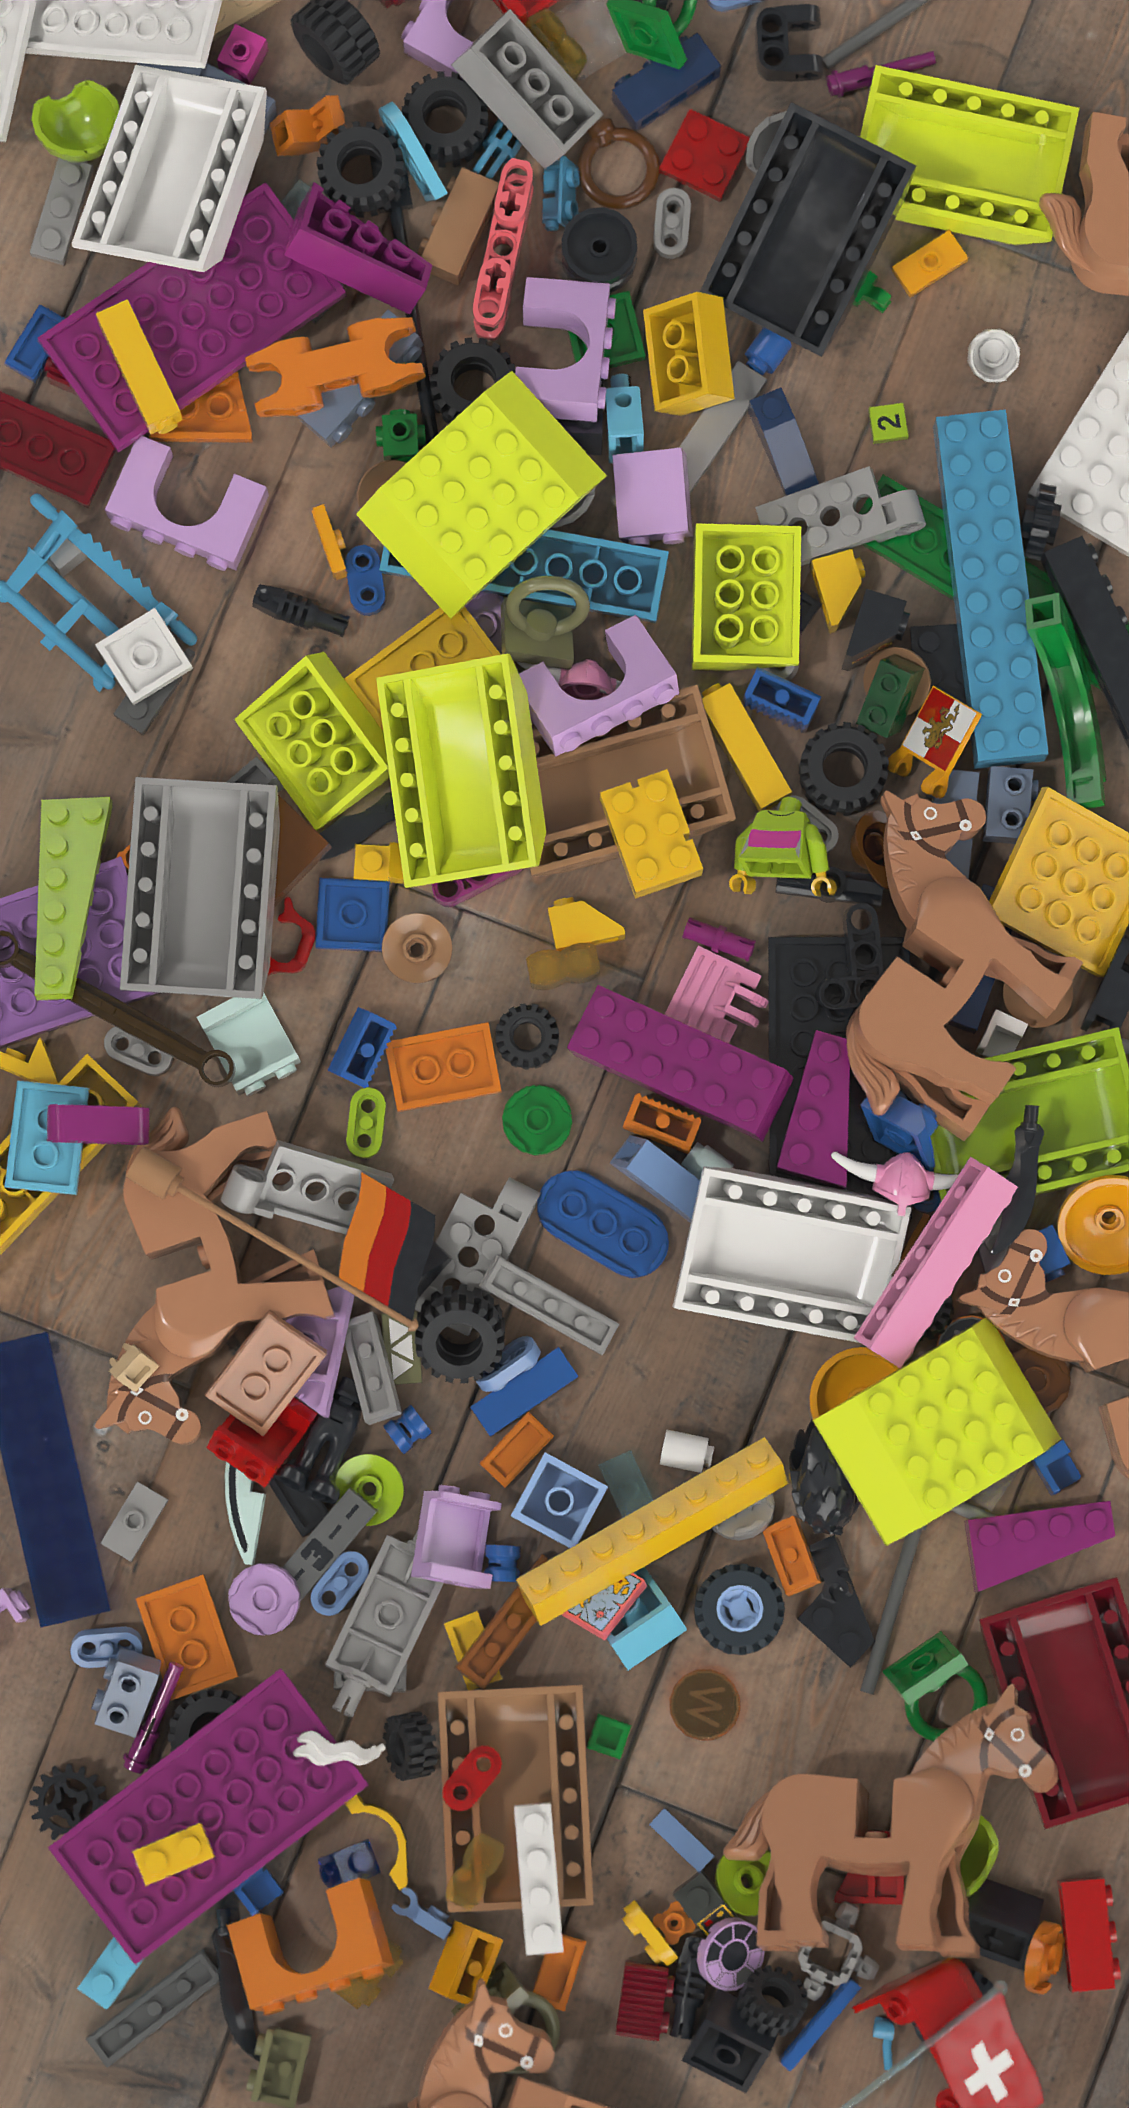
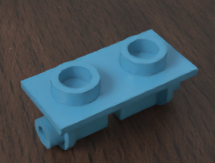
(561, 179)

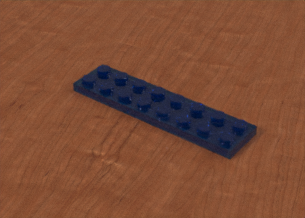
(47, 1485)

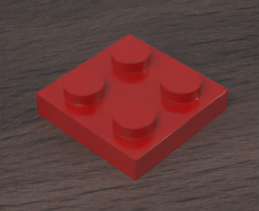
(704, 155)

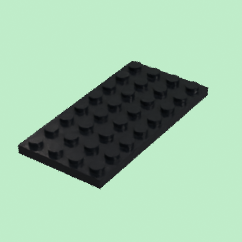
(794, 1015)

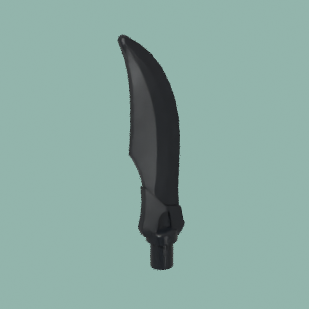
(355, 828)
(1024, 1176)
(232, 1991)

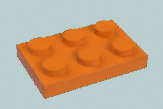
(443, 1067)
(188, 1631)

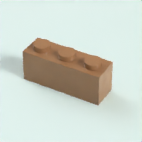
(459, 225)

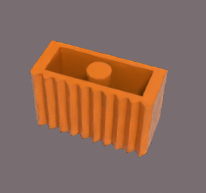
(662, 1123)

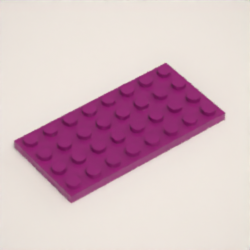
(195, 319)
(232, 1779)

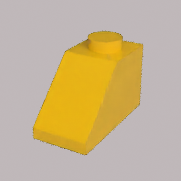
(837, 584)
(580, 923)

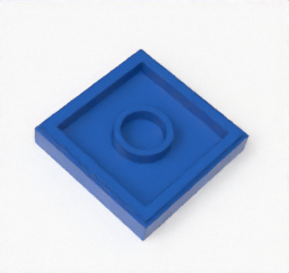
(352, 914)

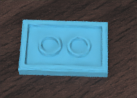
(31, 1159)

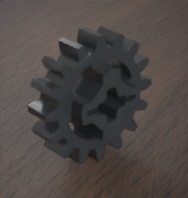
(1040, 521)
(61, 1787)

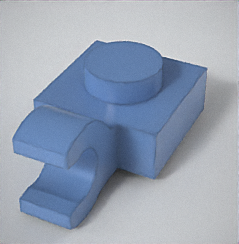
(431, 1919)

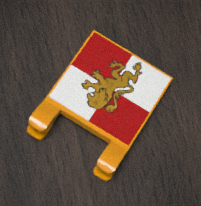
(936, 739)

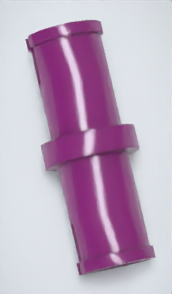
(719, 939)

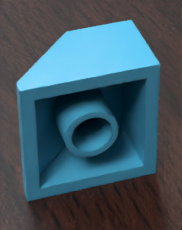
(646, 1625)

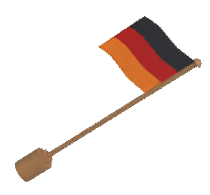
(380, 1252)

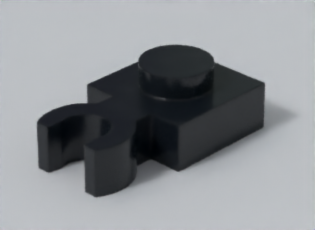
(830, 1564)

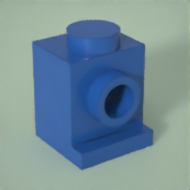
(1055, 1256)

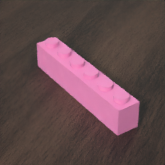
(935, 1262)

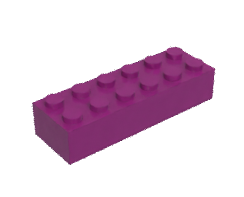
(680, 1063)

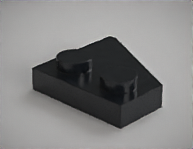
(839, 1624)

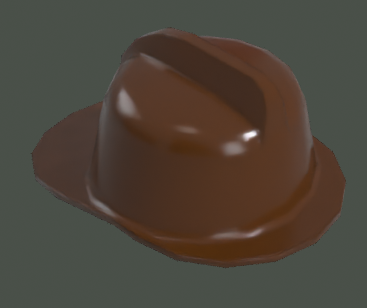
(868, 844)

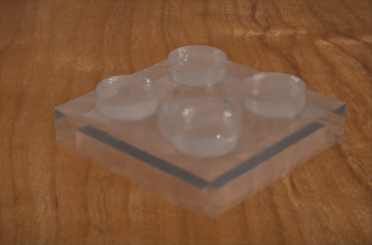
(595, 32)

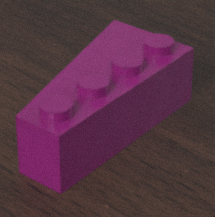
(355, 252)
(819, 1115)
(1027, 1540)

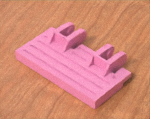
(708, 992)

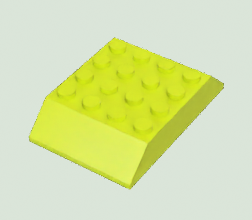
(976, 153)
(480, 493)
(462, 770)
(937, 1431)

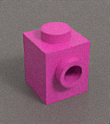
(242, 54)

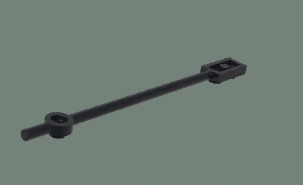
(399, 233)

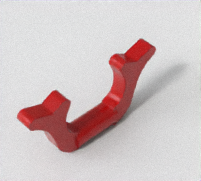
(305, 946)

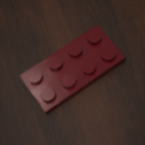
(52, 451)

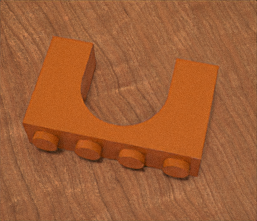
(358, 1952)

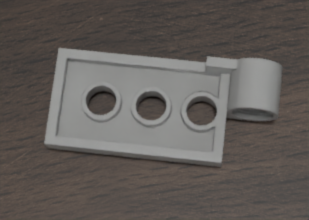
(889, 517)
(253, 1191)
(510, 1217)

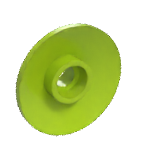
(383, 1474)
(729, 1885)

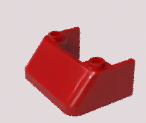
(932, 2000)

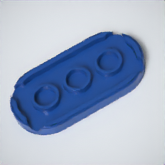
(603, 1224)

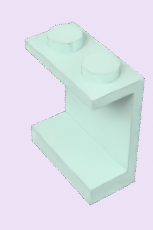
(253, 1039)

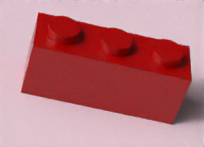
(1088, 1934)

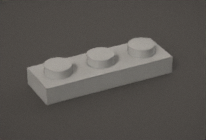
(61, 211)
(371, 1369)

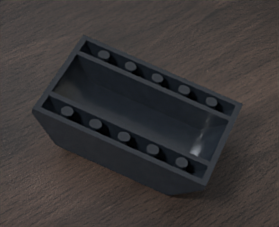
(809, 229)

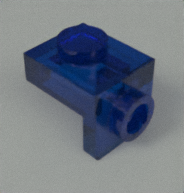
(348, 1864)

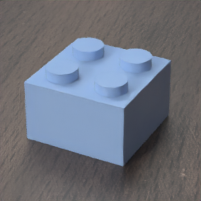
(559, 1501)

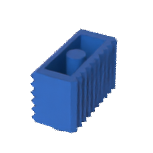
(781, 700)
(362, 1047)

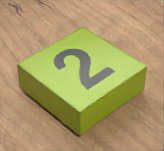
(888, 423)

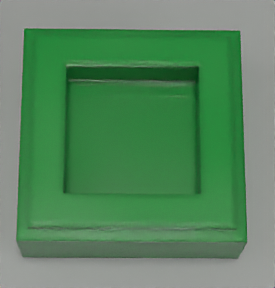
(609, 1736)

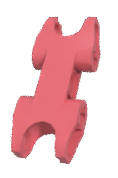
(504, 230)

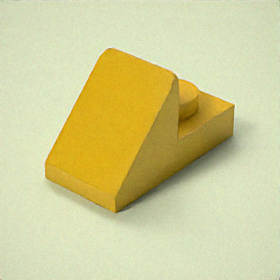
(378, 863)
(38, 1069)

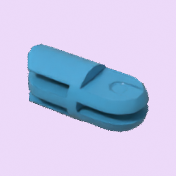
(498, 149)

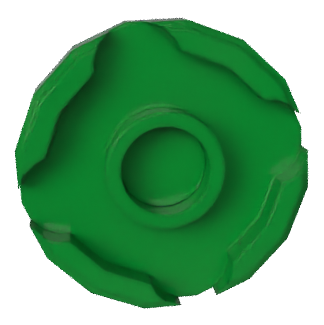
(537, 1120)

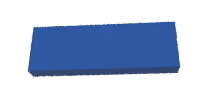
(524, 1392)
(819, 2024)

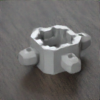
(864, 1966)

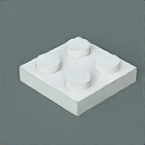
(144, 656)

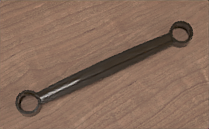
(127, 1018)

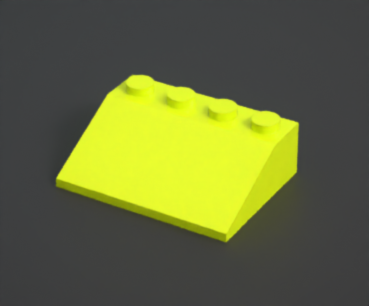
(746, 596)
(317, 739)

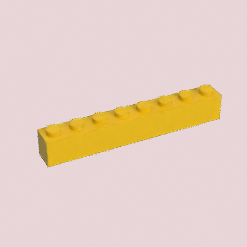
(652, 1531)

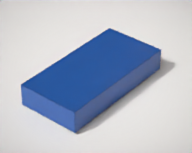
(27, 354)

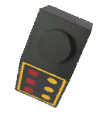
(702, 1902)

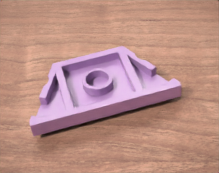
(331, 1335)

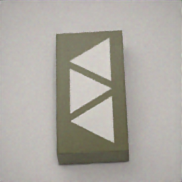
(401, 1351)

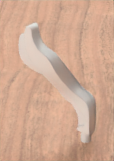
(324, 1753)

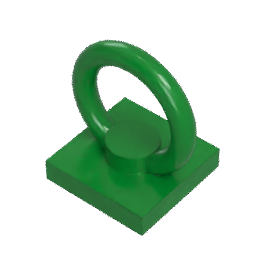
(649, 30)
(926, 1671)

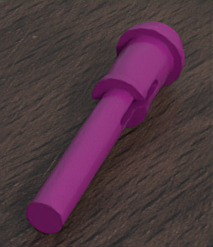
(862, 76)
(140, 1751)

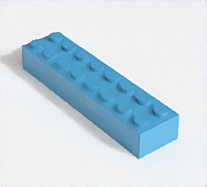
(615, 575)

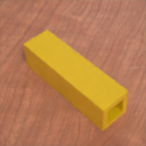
(139, 367)
(744, 747)

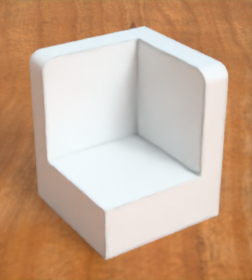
(1001, 1035)

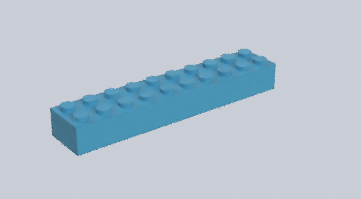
(990, 587)

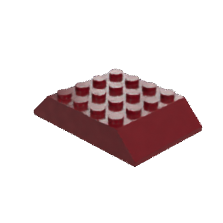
(1074, 1682)

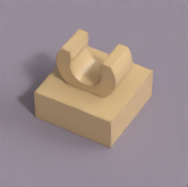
(133, 1367)

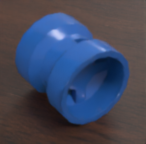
(414, 1425)
(503, 1562)

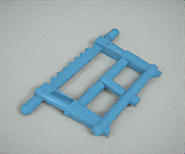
(35, 562)

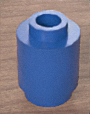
(767, 352)

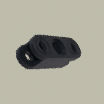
(1112, 996)

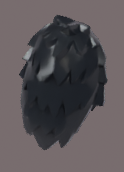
(818, 1484)

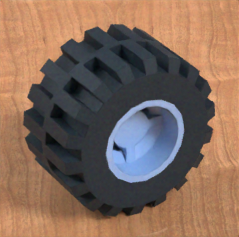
(739, 1609)

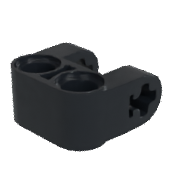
(789, 19)

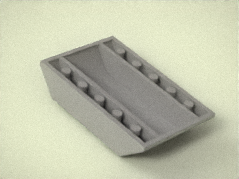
(200, 888)

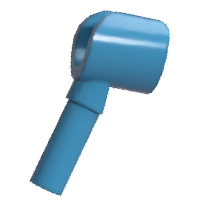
(884, 2029)

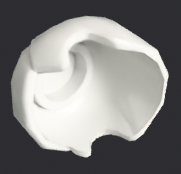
(993, 355)

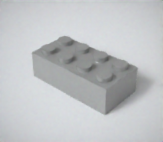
(527, 89)

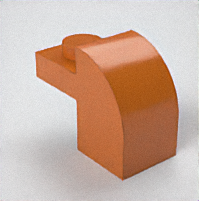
(306, 129)

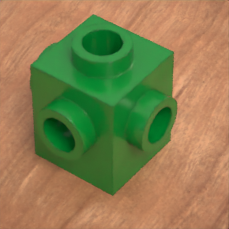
(395, 446)

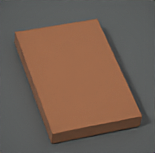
(266, 1373)

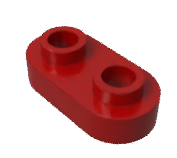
(472, 1778)

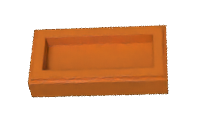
(516, 1449)
(559, 1972)

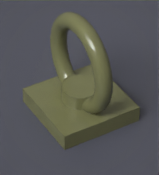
(541, 630)
(506, 1985)

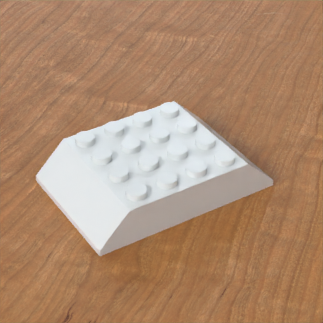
(174, 169)
(788, 1252)

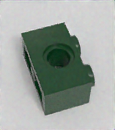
(890, 695)

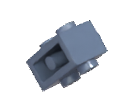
(1006, 804)
(126, 1692)

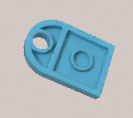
(413, 153)

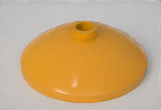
(1086, 1236)
(845, 1377)

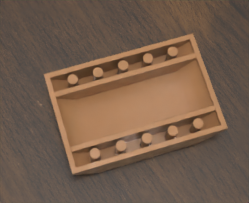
(661, 738)
(542, 1761)

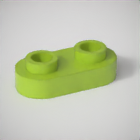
(365, 1123)

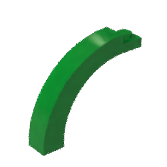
(1071, 696)

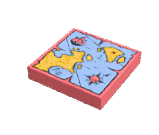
(607, 1608)

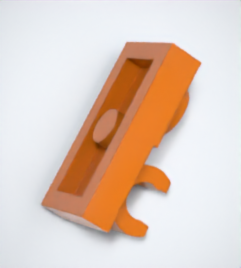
(791, 1556)

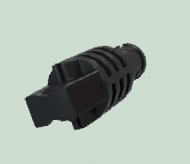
(298, 610)
(687, 1990)

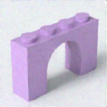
(433, 38)
(583, 310)
(218, 539)
(572, 721)

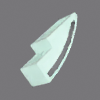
(244, 1512)

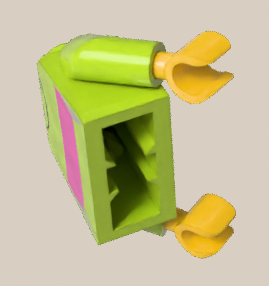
(782, 847)

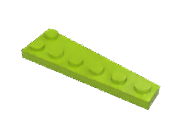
(68, 866)

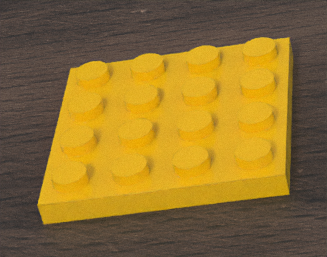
(427, 645)
(1067, 882)

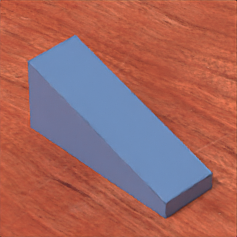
(681, 1840)

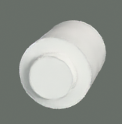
(686, 1451)

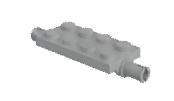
(382, 1625)

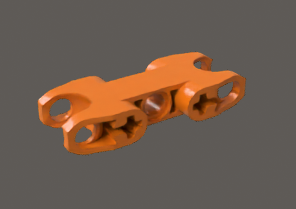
(351, 363)

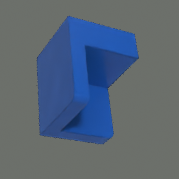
(1056, 1468)
(258, 1890)

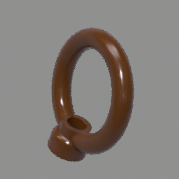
(602, 135)

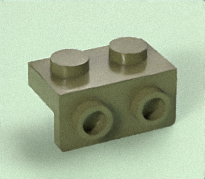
(280, 2066)

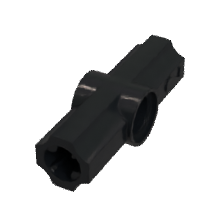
(853, 888)

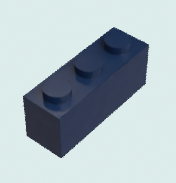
(662, 87)

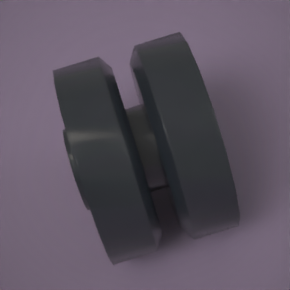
(611, 237)

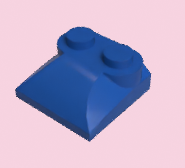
(904, 1128)

